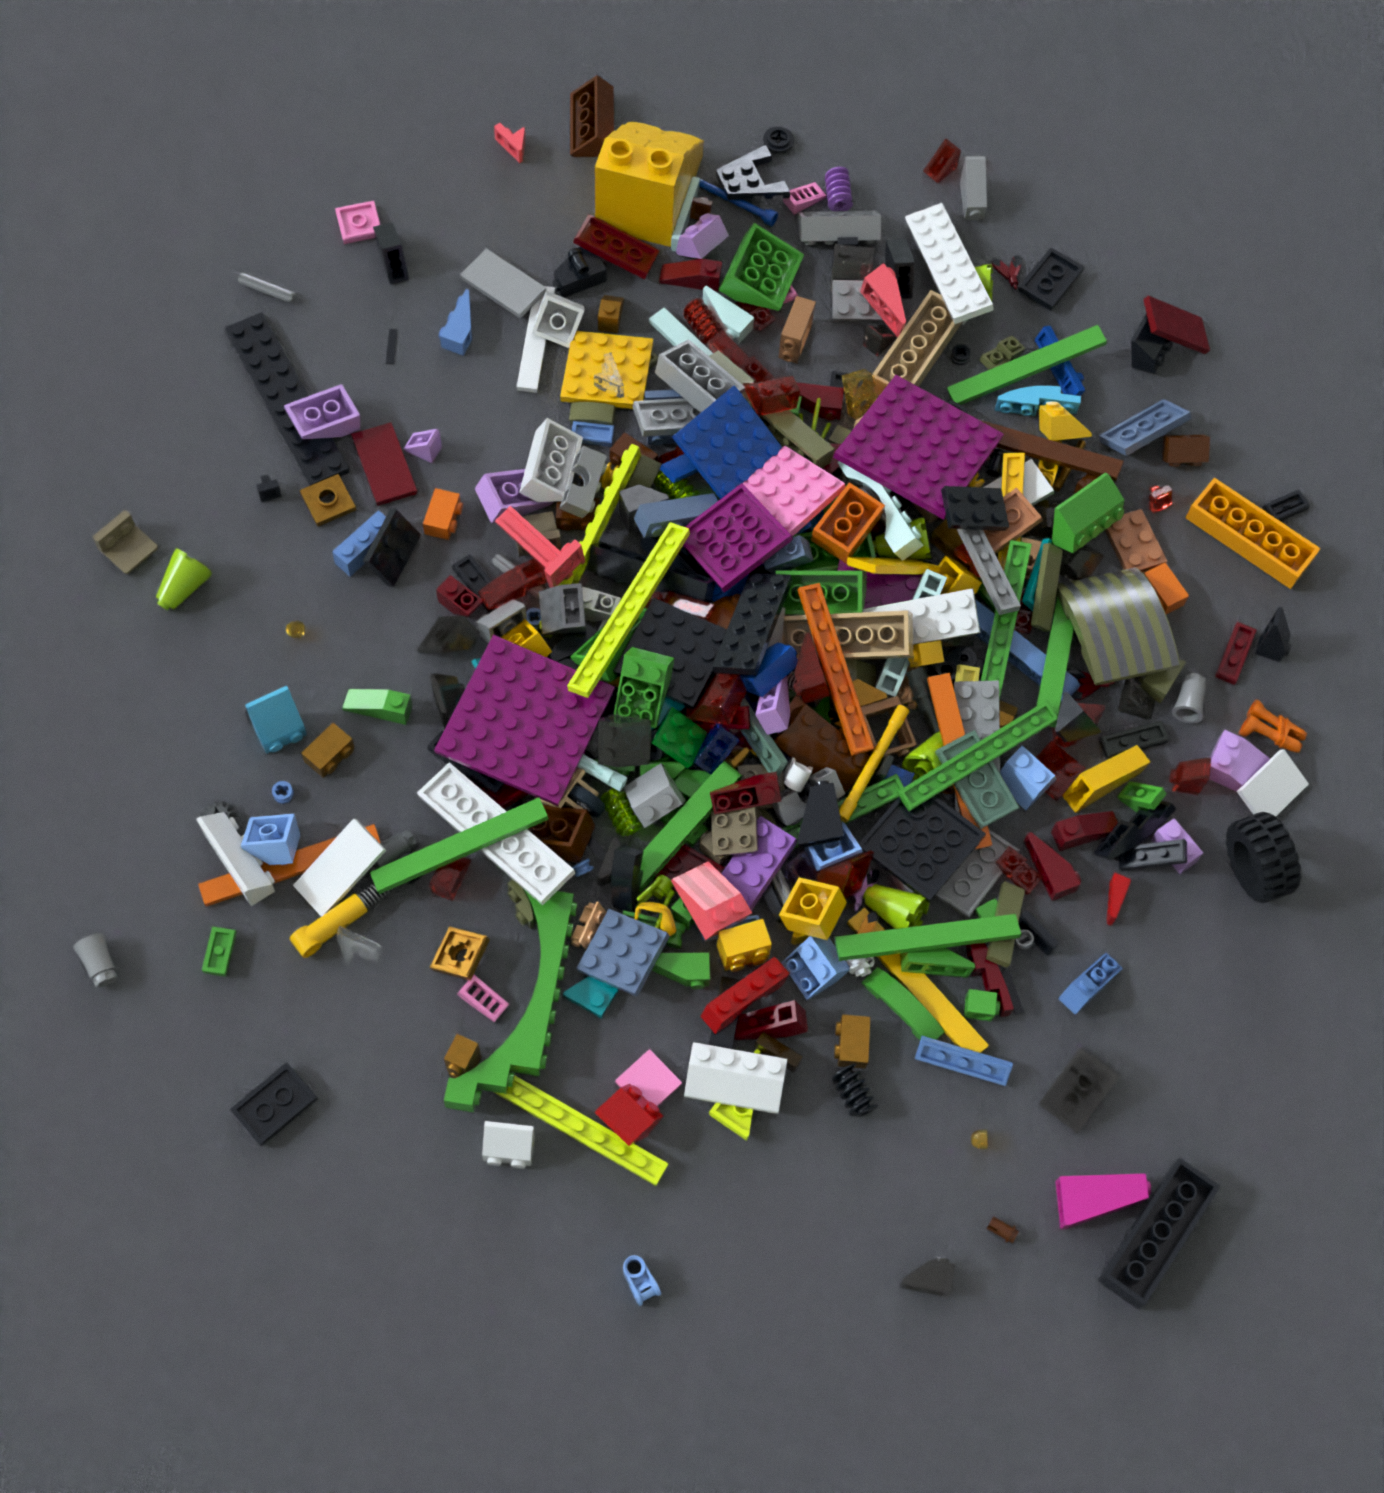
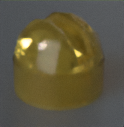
(295, 629)
(980, 1139)

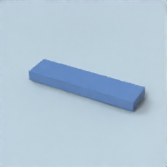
(963, 1060)

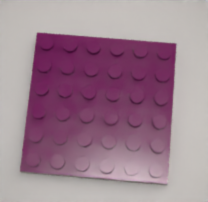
(918, 445)
(523, 721)

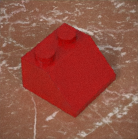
(629, 1114)

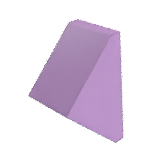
(424, 444)

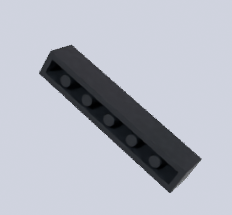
(624, 566)

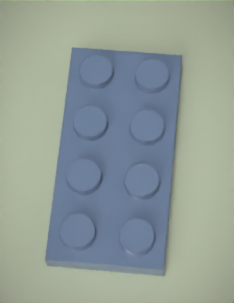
(1145, 427)

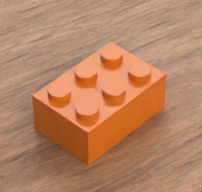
(847, 522)

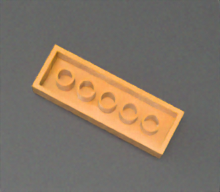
(1252, 533)

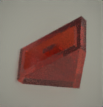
(943, 161)

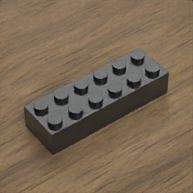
(1158, 1233)

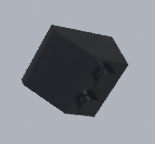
(1148, 349)

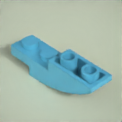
(1028, 399)

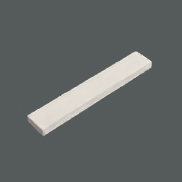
(532, 353)

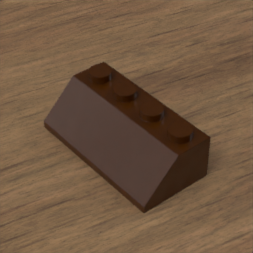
(591, 117)
(820, 745)

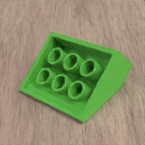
(761, 270)

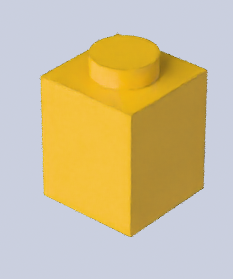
(926, 654)

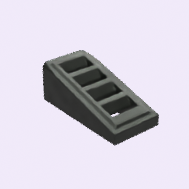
(881, 771)

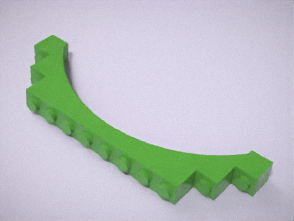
(526, 1045)

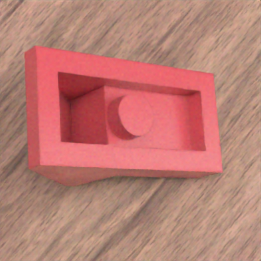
(512, 143)

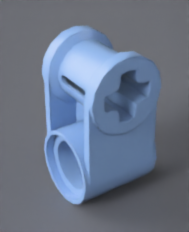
(640, 1281)

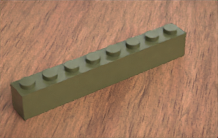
(784, 425)

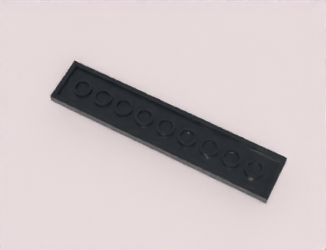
(280, 386)

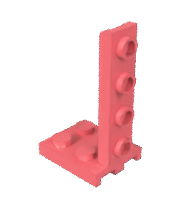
(557, 563)

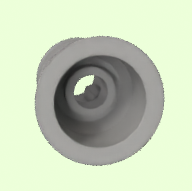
(1190, 699)
(96, 959)

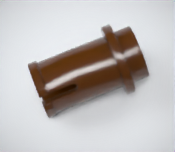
(1002, 1229)

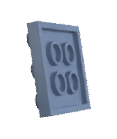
(623, 952)

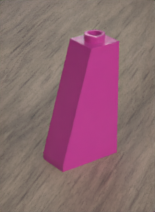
(1096, 1196)

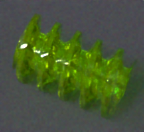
(675, 490)
(620, 812)

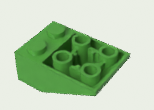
(643, 684)

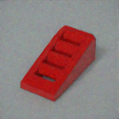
(1117, 891)

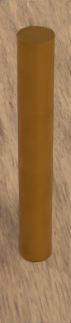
(1066, 471)

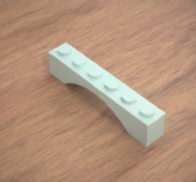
(899, 534)
(895, 668)

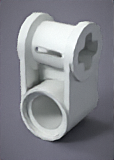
(796, 775)

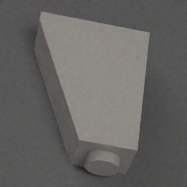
(974, 188)

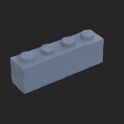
(654, 517)

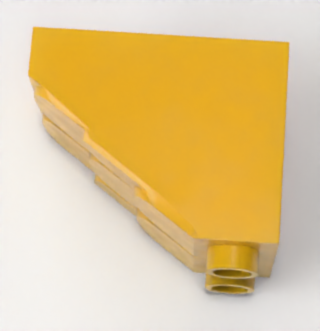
(645, 179)

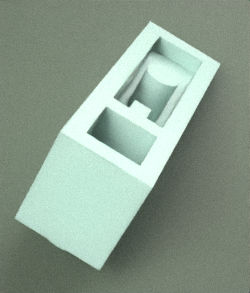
(732, 319)

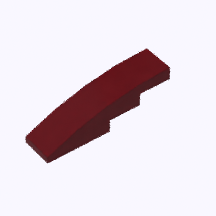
(991, 976)

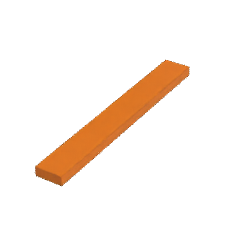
(835, 669)
(950, 730)
(225, 887)

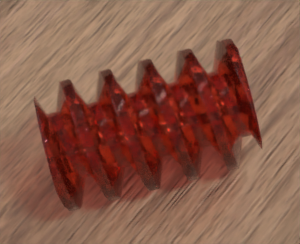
(701, 320)

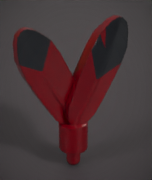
(1011, 272)
(1089, 687)

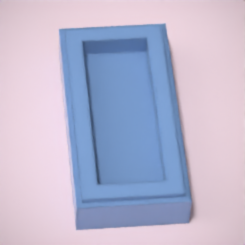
(594, 433)

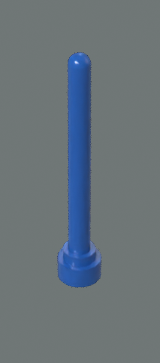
(768, 216)

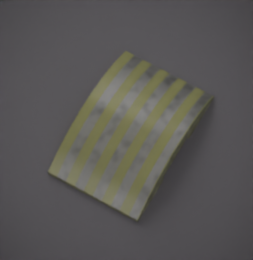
(1119, 625)

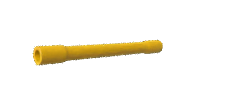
(895, 723)

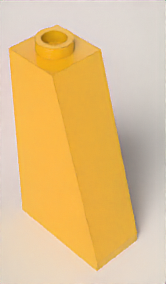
(1105, 778)

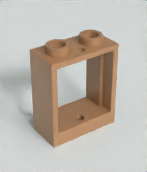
(796, 329)
(904, 733)

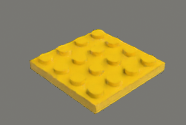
(585, 360)

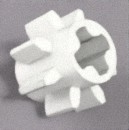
(861, 966)

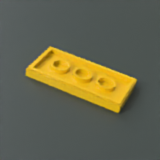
(891, 565)

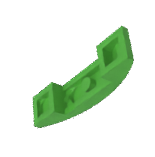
(903, 1004)

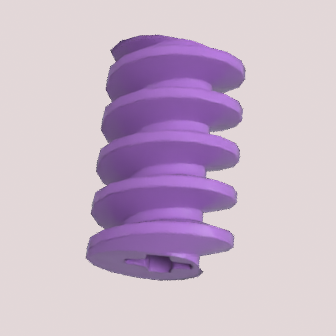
(838, 189)

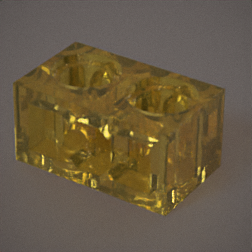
(855, 396)

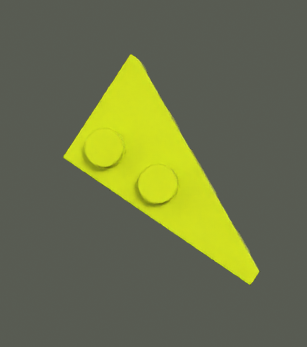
(733, 1117)

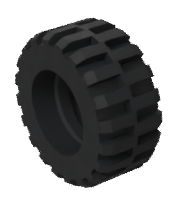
(1263, 857)

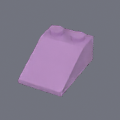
(324, 414)
(501, 490)
(1235, 761)

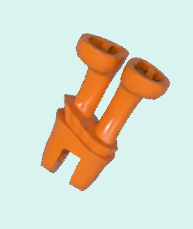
(1284, 734)

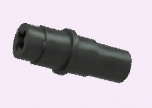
(922, 695)

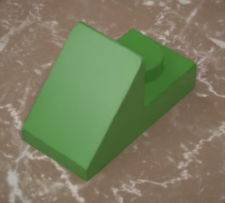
(1141, 796)

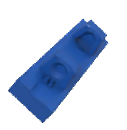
(1064, 370)

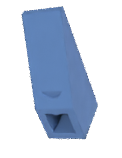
(458, 332)
(1090, 983)

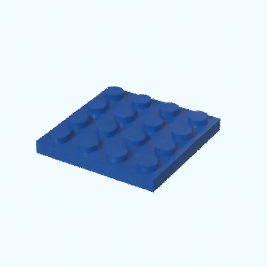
(727, 442)

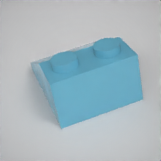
(276, 720)

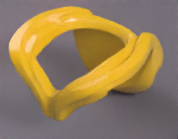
(667, 921)

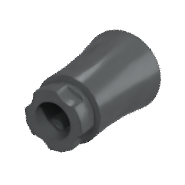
(396, 847)

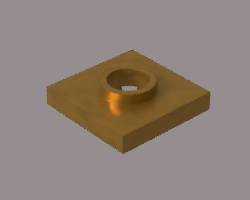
(327, 512)
(451, 945)

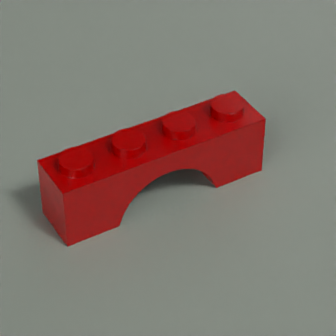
(736, 999)

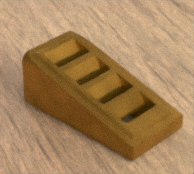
(737, 757)

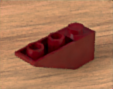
(747, 793)

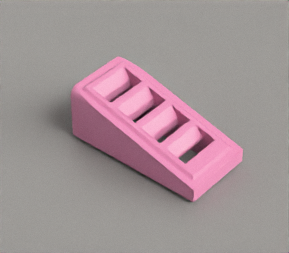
(798, 206)
(481, 986)

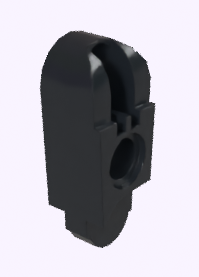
(952, 660)

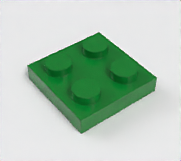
(679, 737)

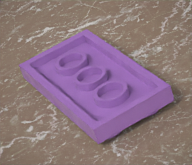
(754, 871)

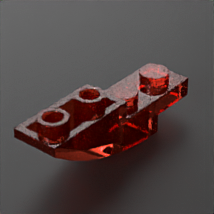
(729, 348)
(513, 584)

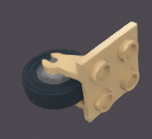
(581, 796)

